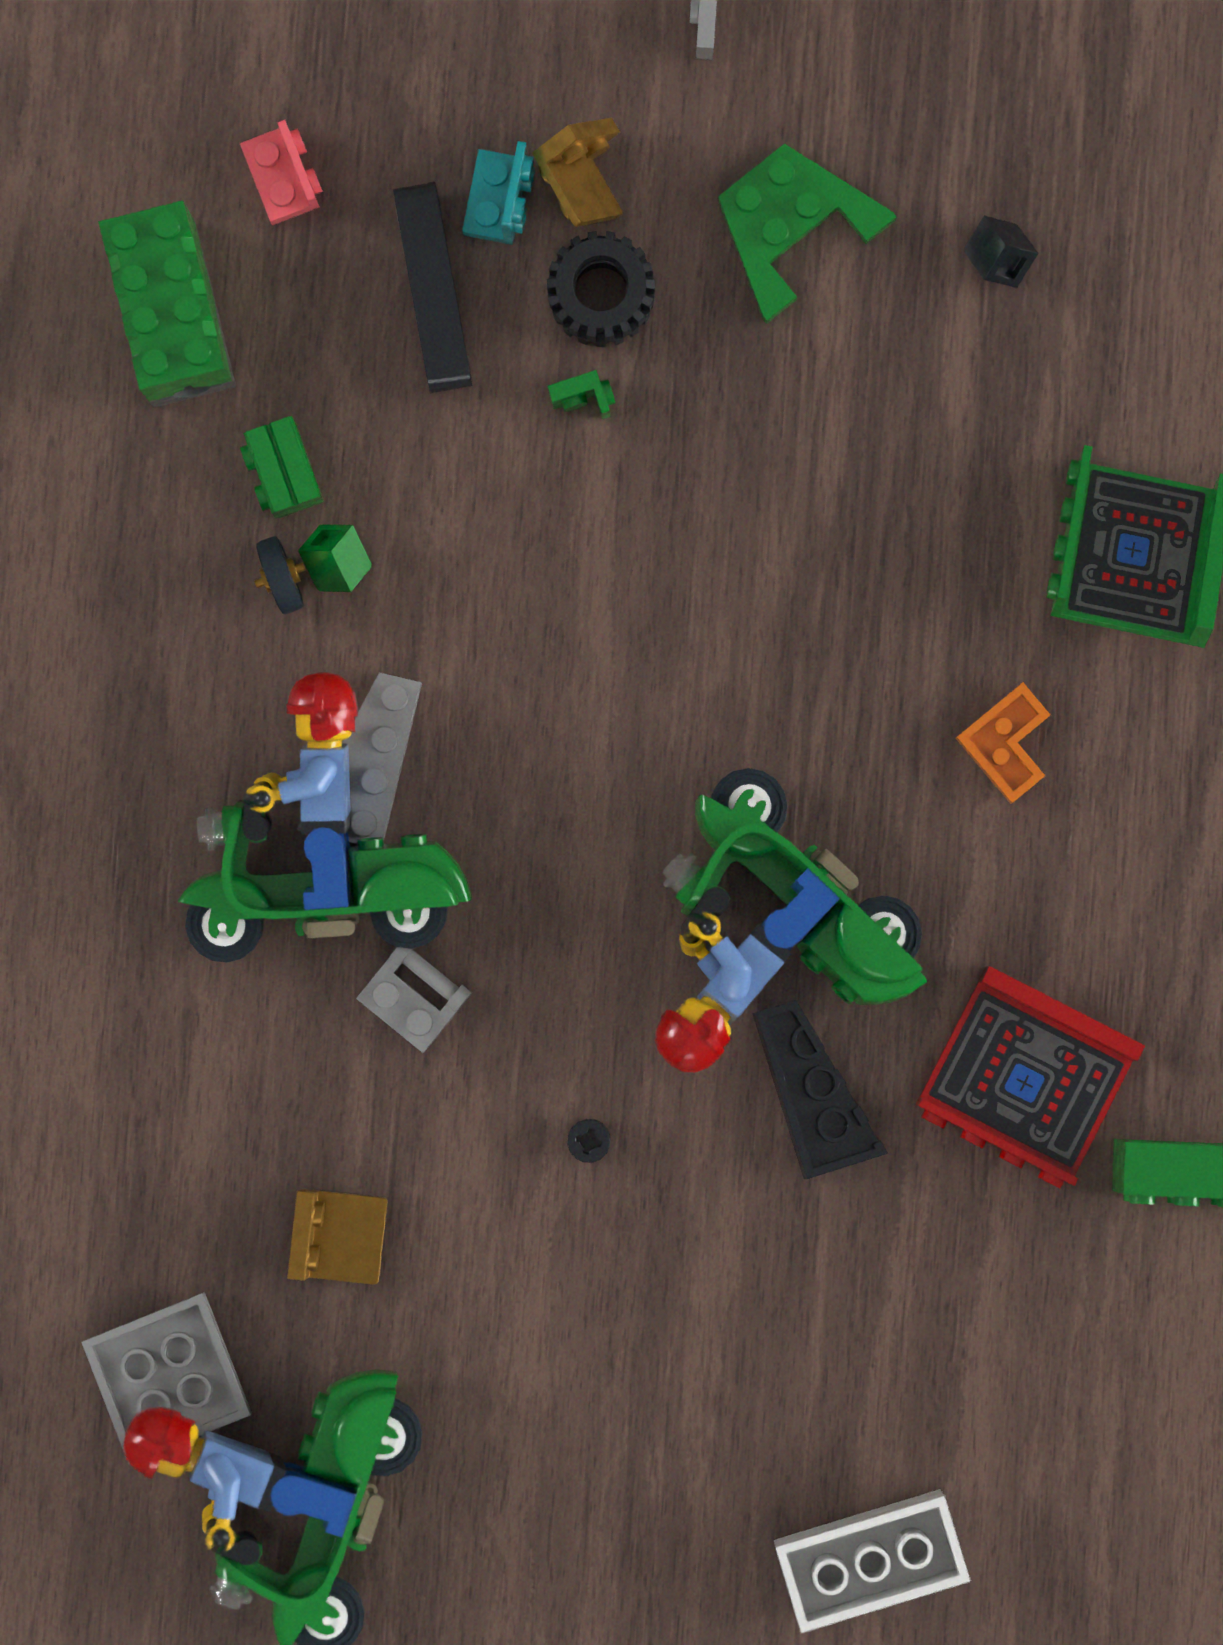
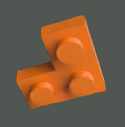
(995, 745)

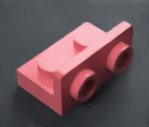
(280, 175)

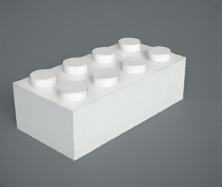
(871, 1560)

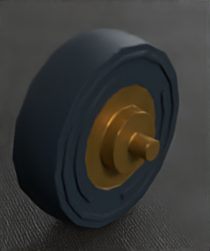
(279, 575)

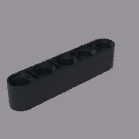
(432, 287)

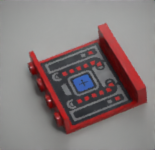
(1027, 1076)

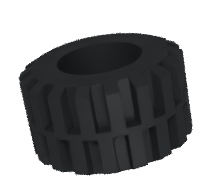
(593, 254)

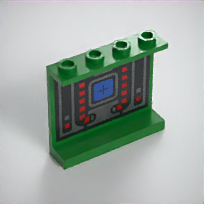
(1139, 553)

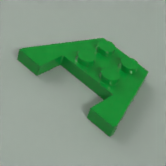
(779, 207)

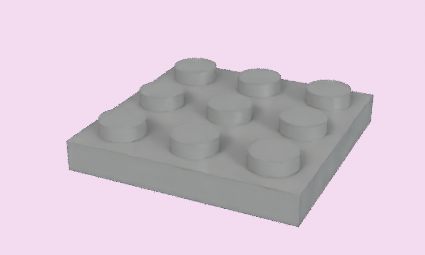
(171, 1363)

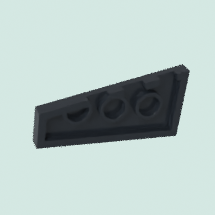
(817, 1106)

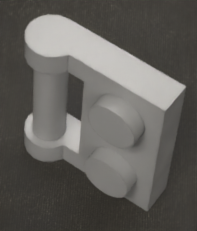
(407, 1009)

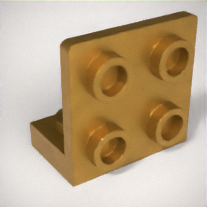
(570, 170)
(337, 1237)

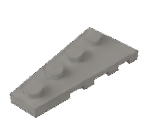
(378, 753)

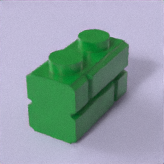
(282, 468)

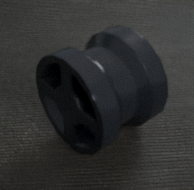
(591, 1135)

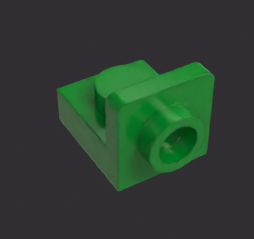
(573, 393)

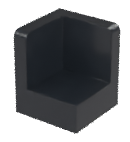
(1000, 251)

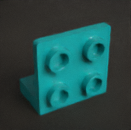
(496, 193)

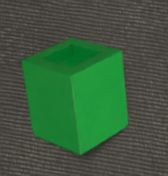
(335, 558)

